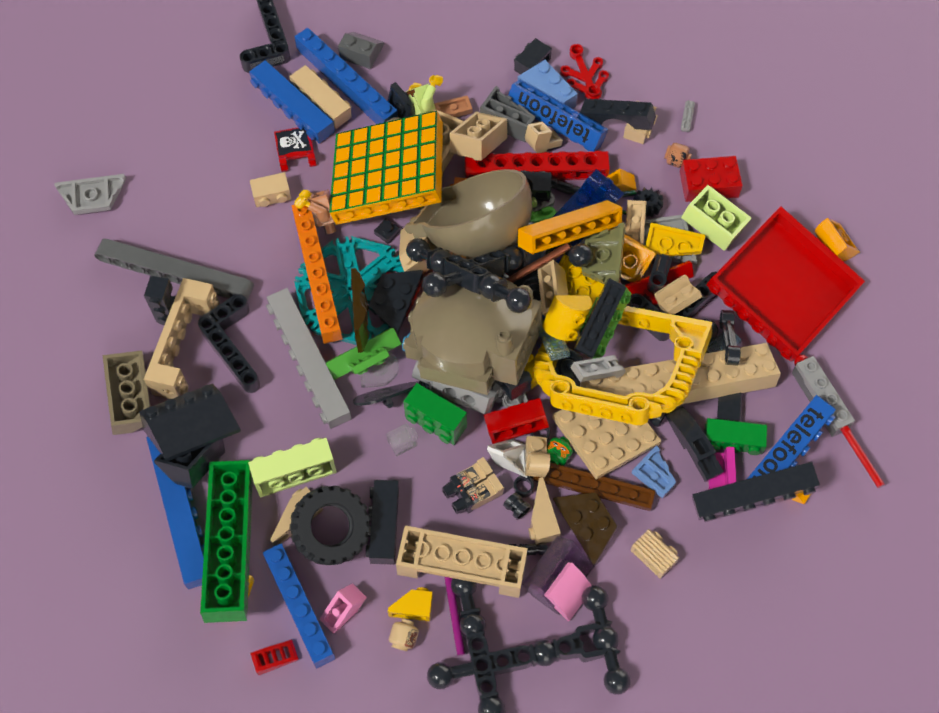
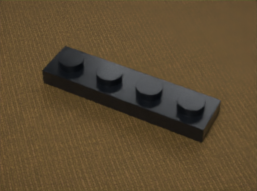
(600, 318)

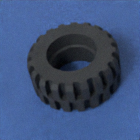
(358, 525)

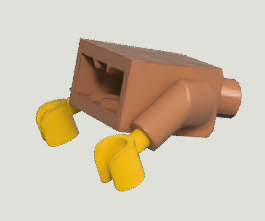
(320, 205)

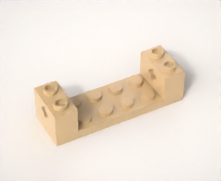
(161, 376)
(462, 559)

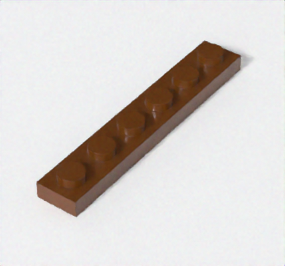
(605, 487)

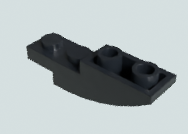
(696, 443)

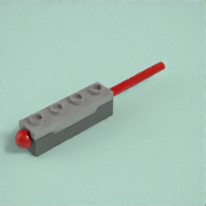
(815, 382)

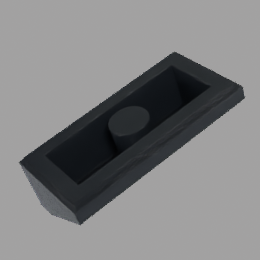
(730, 407)

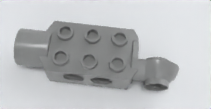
(470, 399)

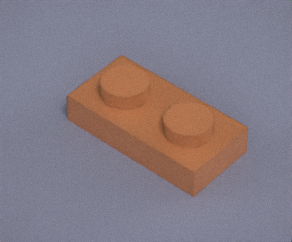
(455, 107)

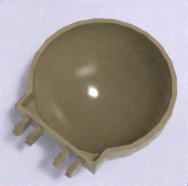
(477, 214)

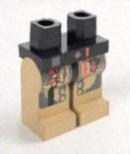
(473, 487)

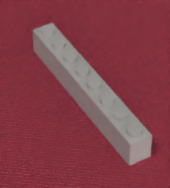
(309, 359)

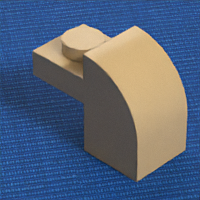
(541, 137)

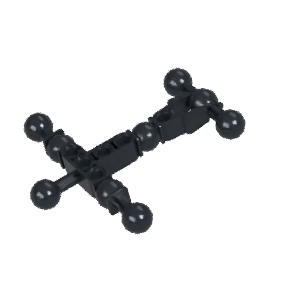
(483, 272)
(542, 652)

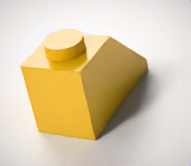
(413, 605)

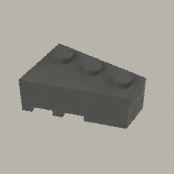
(516, 115)

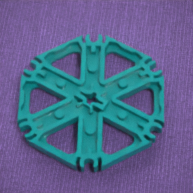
(340, 291)

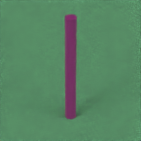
(454, 618)

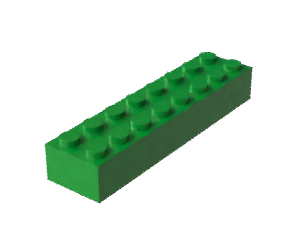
(227, 542)

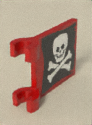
(292, 145)

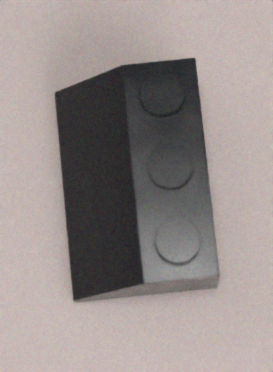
(191, 467)

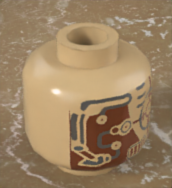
(403, 635)

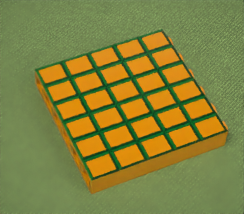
(387, 168)

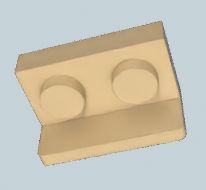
(677, 295)

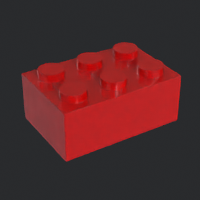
(717, 172)

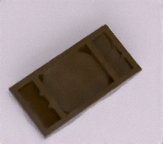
(360, 309)

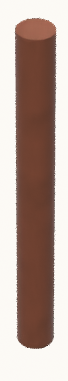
(538, 263)

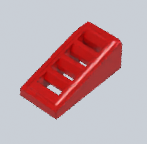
(272, 650)

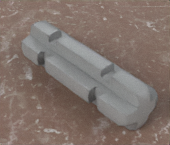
(687, 116)

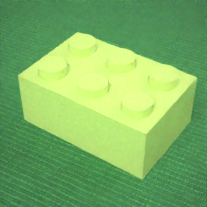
(716, 217)

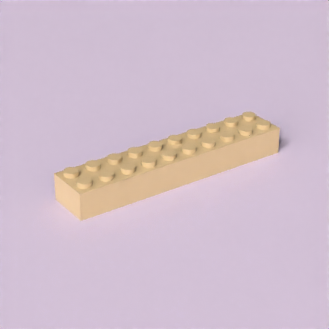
(713, 379)

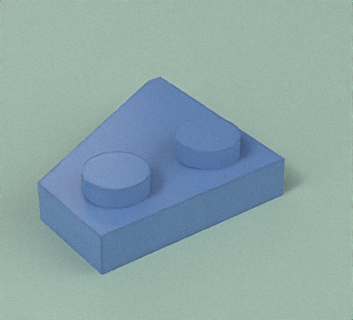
(655, 473)

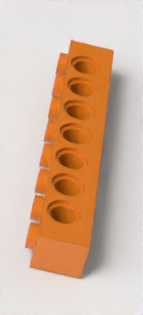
(317, 275)

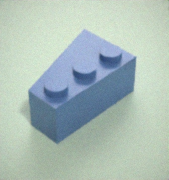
(547, 80)

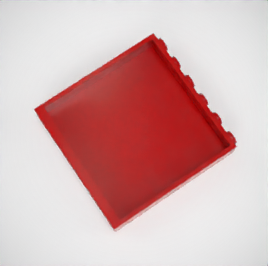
(785, 284)

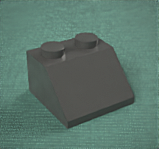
(359, 49)

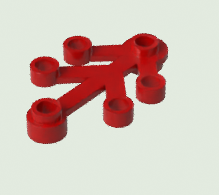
(586, 76)

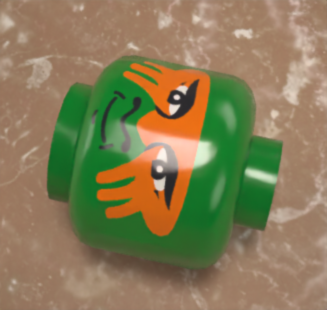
(559, 450)

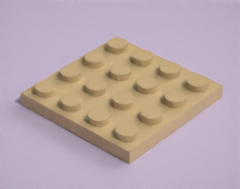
(605, 442)

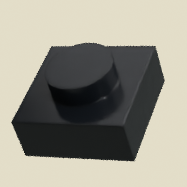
(386, 231)

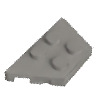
(91, 193)

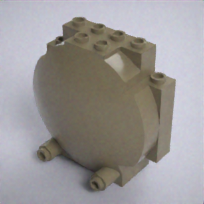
(471, 339)

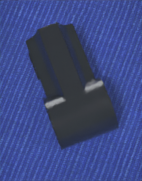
(659, 273)

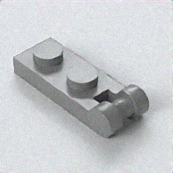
(597, 368)

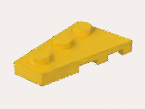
(673, 241)

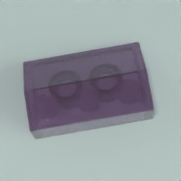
(551, 565)

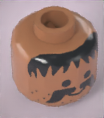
(676, 154)

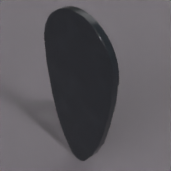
(383, 395)

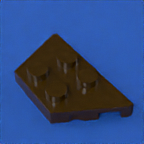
(588, 521)

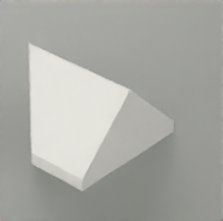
(509, 455)

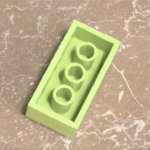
(292, 467)

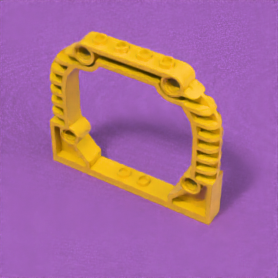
(690, 345)

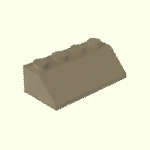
(125, 390)

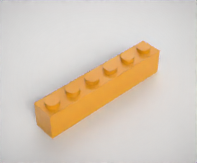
(569, 227)

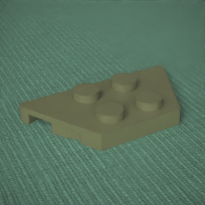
(607, 255)

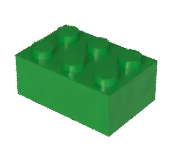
(435, 414)

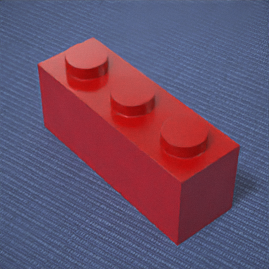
(516, 421)

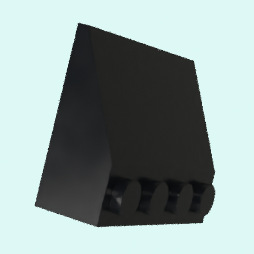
(189, 422)

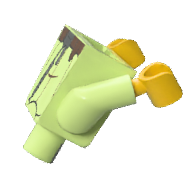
(422, 96)

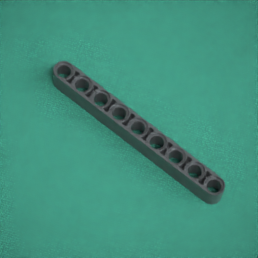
(172, 268)

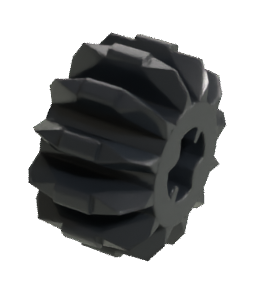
(653, 200)

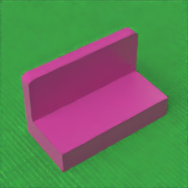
(727, 462)

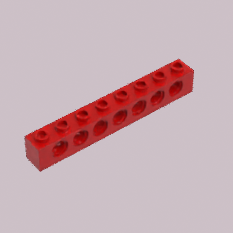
(562, 171)

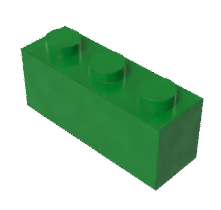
(740, 435)

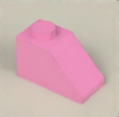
(342, 607)

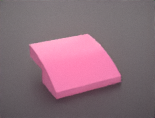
(568, 590)

